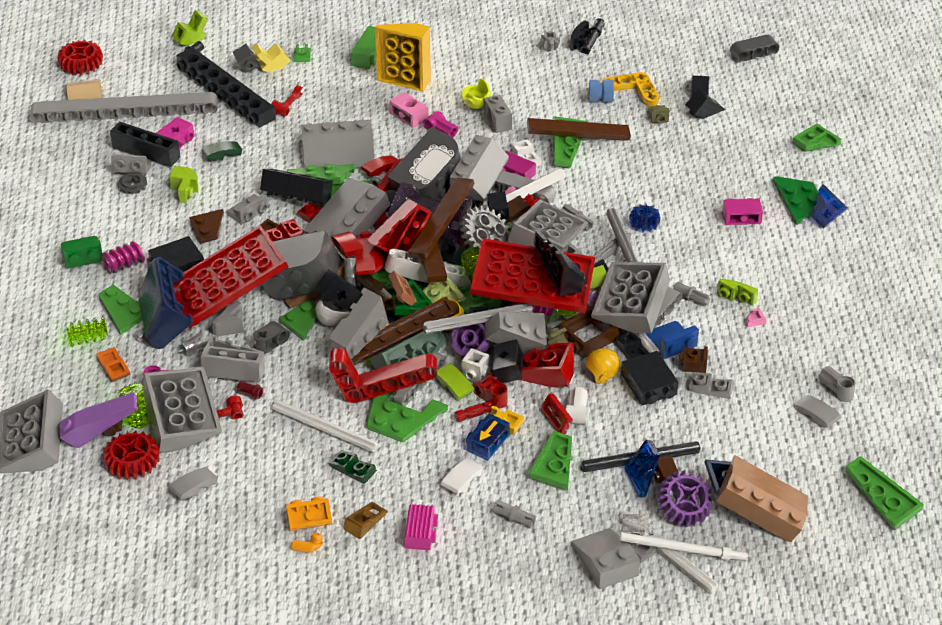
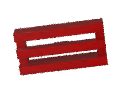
(557, 411)

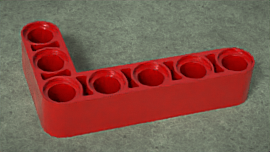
(380, 381)

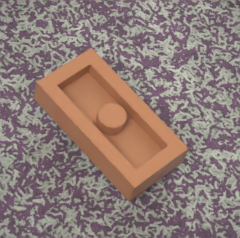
(402, 288)

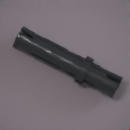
(594, 32)

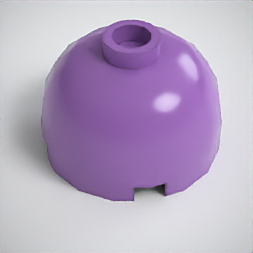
(470, 337)

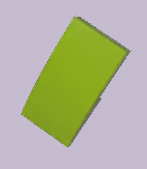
(733, 289)
(455, 381)

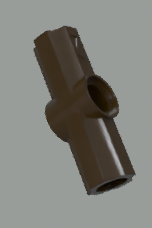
(369, 282)

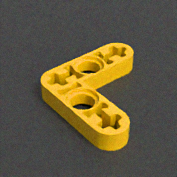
(639, 81)

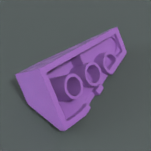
(96, 419)

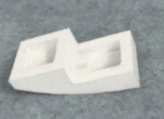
(526, 150)
(460, 476)

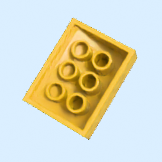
(403, 55)

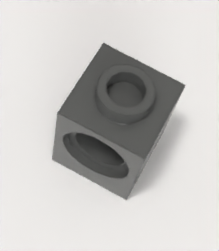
(245, 58)

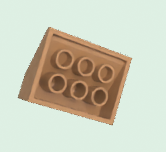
(763, 499)

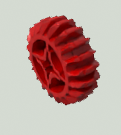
(80, 57)
(130, 451)

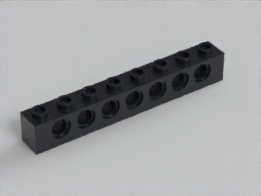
(226, 87)

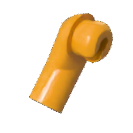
(309, 546)

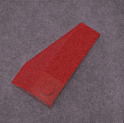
(372, 257)
(549, 366)

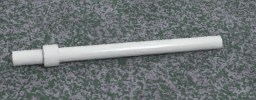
(724, 553)

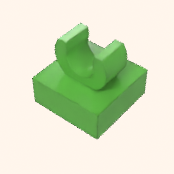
(302, 54)

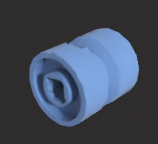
(601, 90)

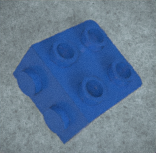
(673, 338)

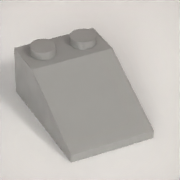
(607, 557)

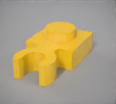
(513, 418)

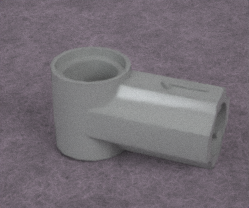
(842, 385)

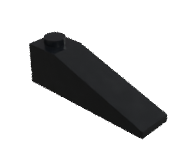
(561, 269)

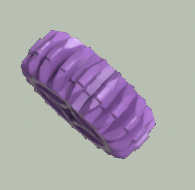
(677, 484)

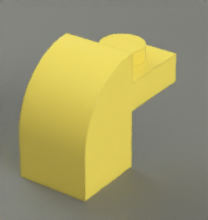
(272, 59)

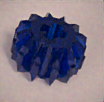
(644, 218)

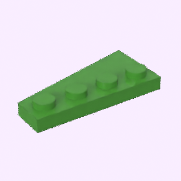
(565, 147)
(887, 496)

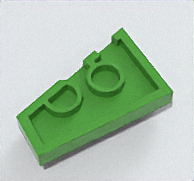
(121, 307)
(554, 461)

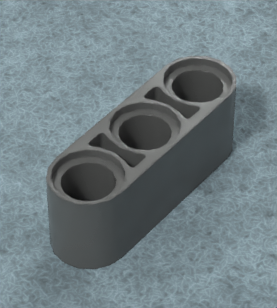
(754, 47)

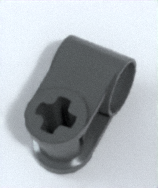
(270, 337)

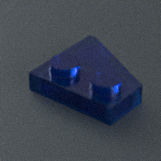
(827, 207)
(642, 467)

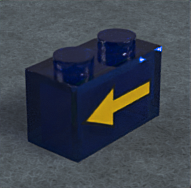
(487, 436)

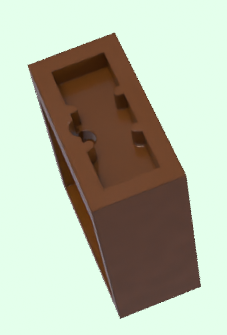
(582, 320)

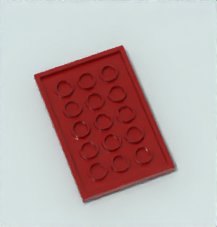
(228, 275)
(519, 276)

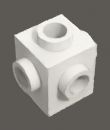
(475, 365)

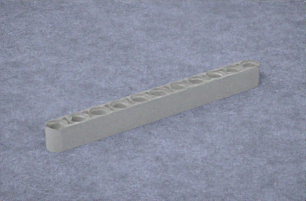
(123, 107)

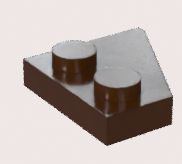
(207, 225)

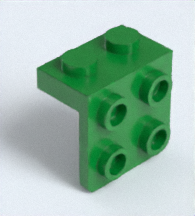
(82, 251)

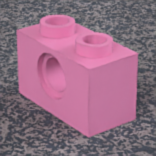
(408, 109)

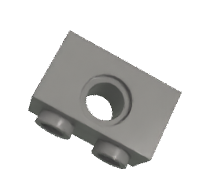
(498, 113)

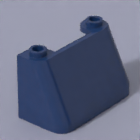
(159, 309)

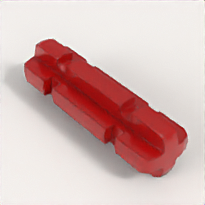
(473, 411)

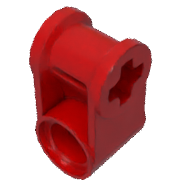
(492, 390)

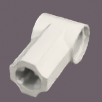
(577, 405)

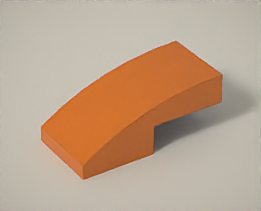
(113, 364)

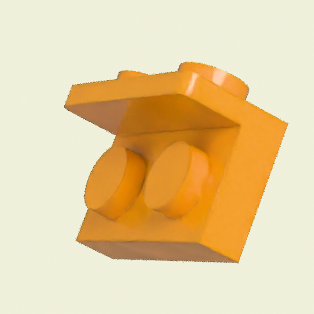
(309, 513)

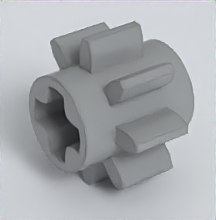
(549, 41)

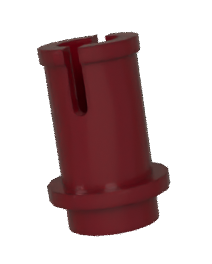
(254, 391)

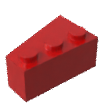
(401, 228)

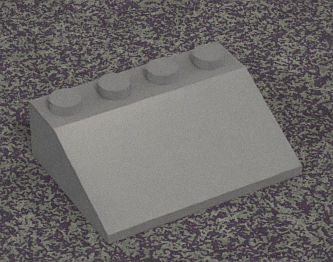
(338, 143)
(350, 209)
(550, 220)
(632, 295)
(180, 407)
(30, 434)

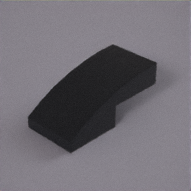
(630, 345)

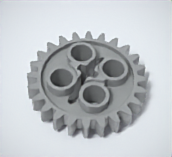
(481, 224)

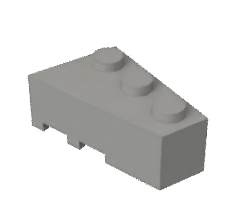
(361, 325)
(525, 327)
(231, 361)

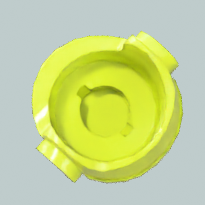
(474, 94)

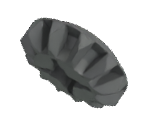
(126, 181)

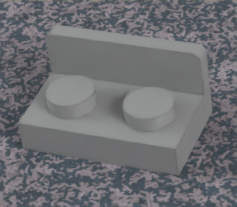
(130, 164)
(248, 208)

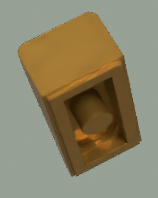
(363, 520)

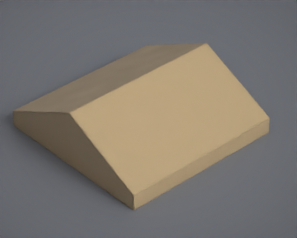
(84, 90)

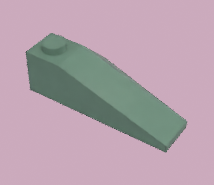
(412, 347)

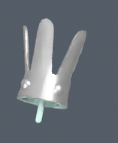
(190, 346)

